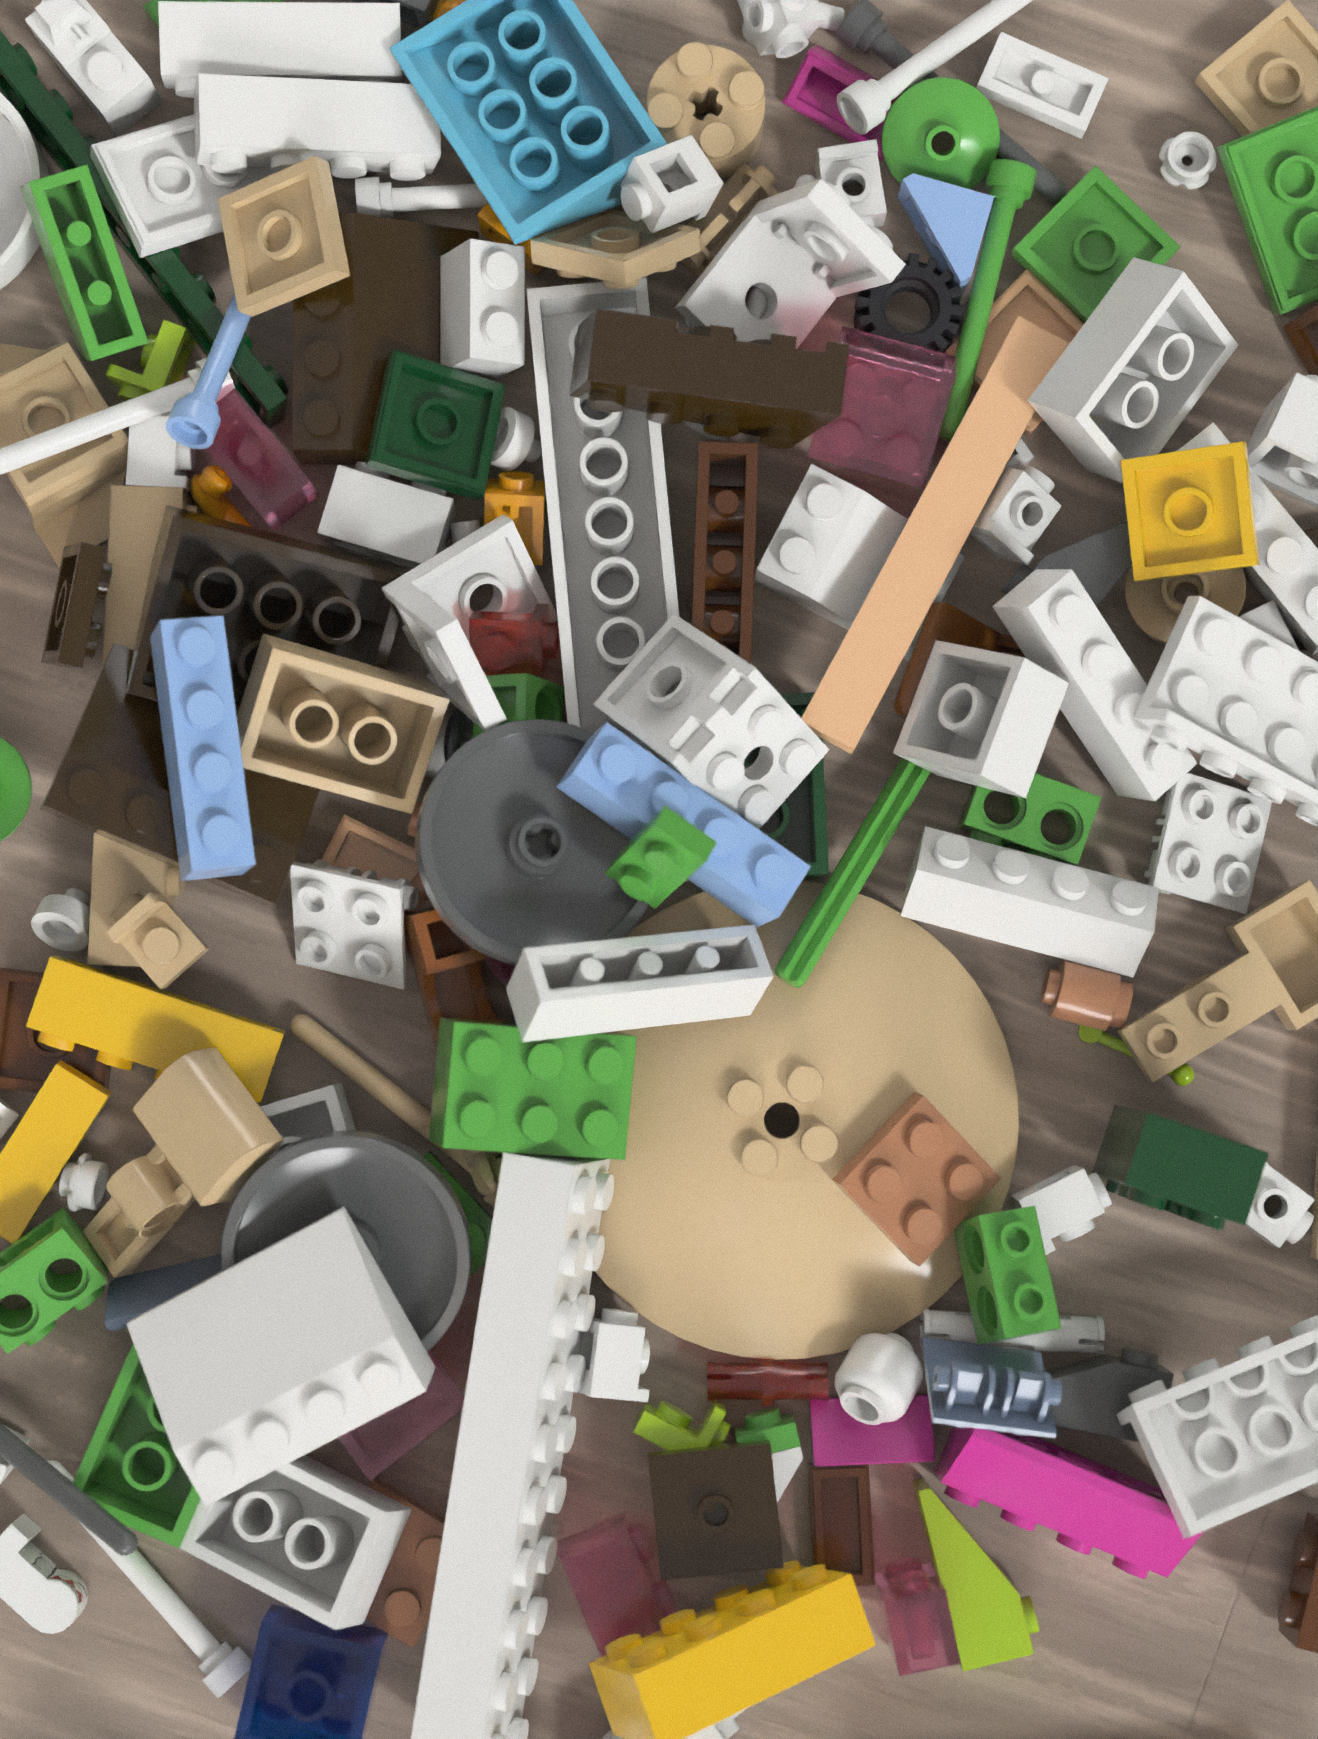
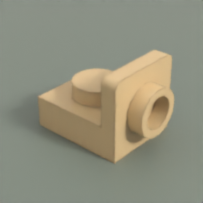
(156, 937)

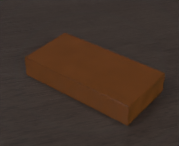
(842, 1520)

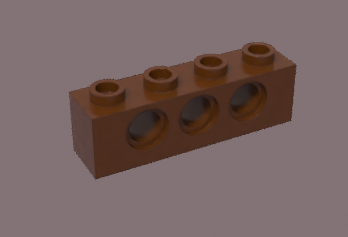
(725, 543)

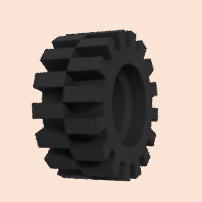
(928, 283)

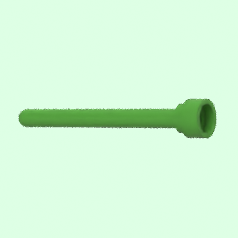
(1010, 185)

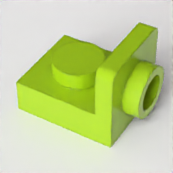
(163, 359)
(670, 1426)

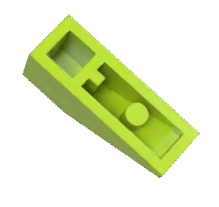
(983, 1603)

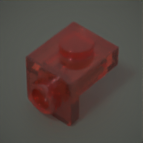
(514, 641)

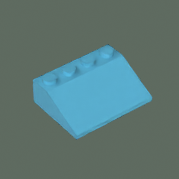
(529, 109)

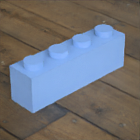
(202, 748)
(631, 786)

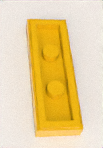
(45, 1144)

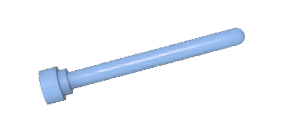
(196, 417)

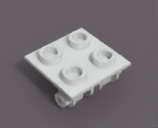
(1209, 843)
(351, 921)

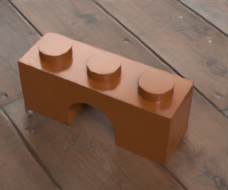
(445, 971)

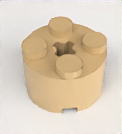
(713, 81)

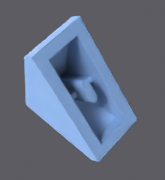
(947, 221)

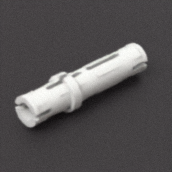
(1076, 1334)

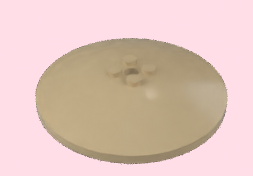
(745, 1231)

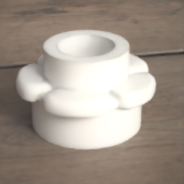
(1190, 145)
(84, 1183)

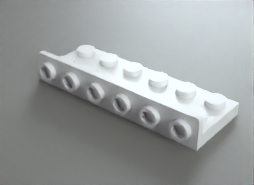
(1238, 704)
(1233, 1430)

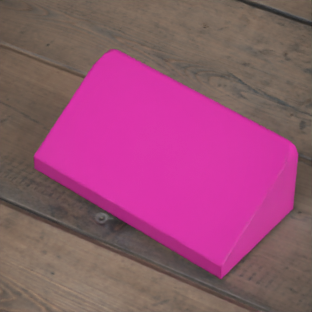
(816, 92)
(846, 1441)

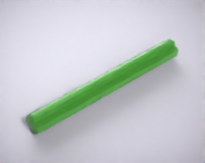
(851, 873)

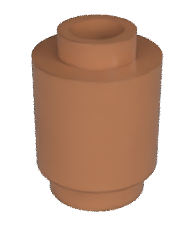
(1086, 995)

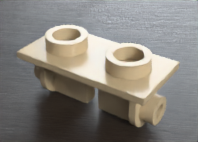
(728, 211)

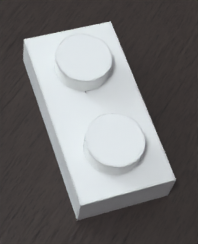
(1041, 85)

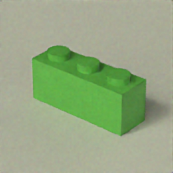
(84, 263)

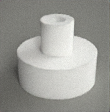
(514, 440)
(63, 920)

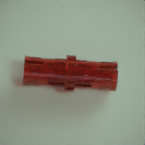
(767, 1381)

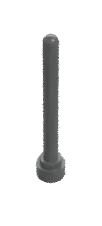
(867, 31)
(66, 1494)

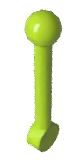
(1181, 1076)

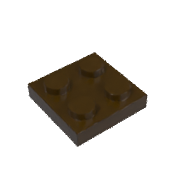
(70, 628)

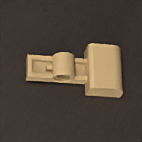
(1273, 972)
(205, 1151)

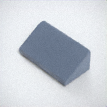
(142, 1291)

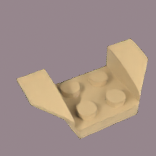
(73, 488)

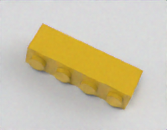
(146, 1024)

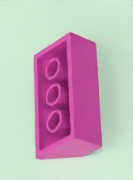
(1066, 1493)

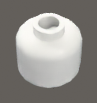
(878, 1378)

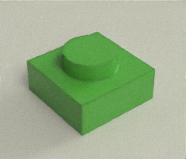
(771, 1426)

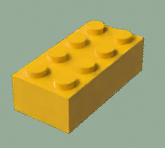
(731, 1652)

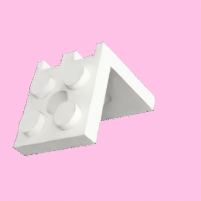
(802, 255)
(437, 610)
(713, 720)

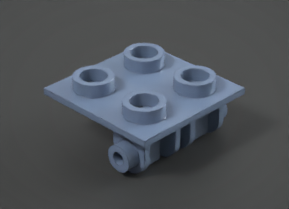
(990, 1387)

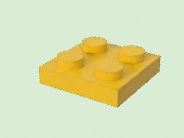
(1190, 511)

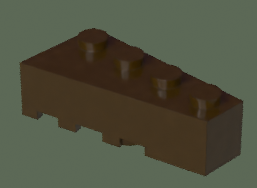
(708, 377)

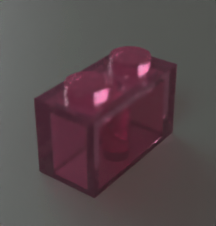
(259, 463)
(614, 1580)
(916, 1617)

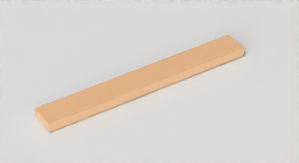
(932, 537)

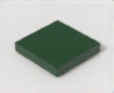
(435, 425)

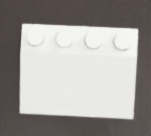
(278, 1356)

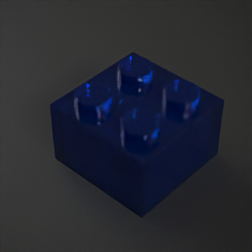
(310, 1679)

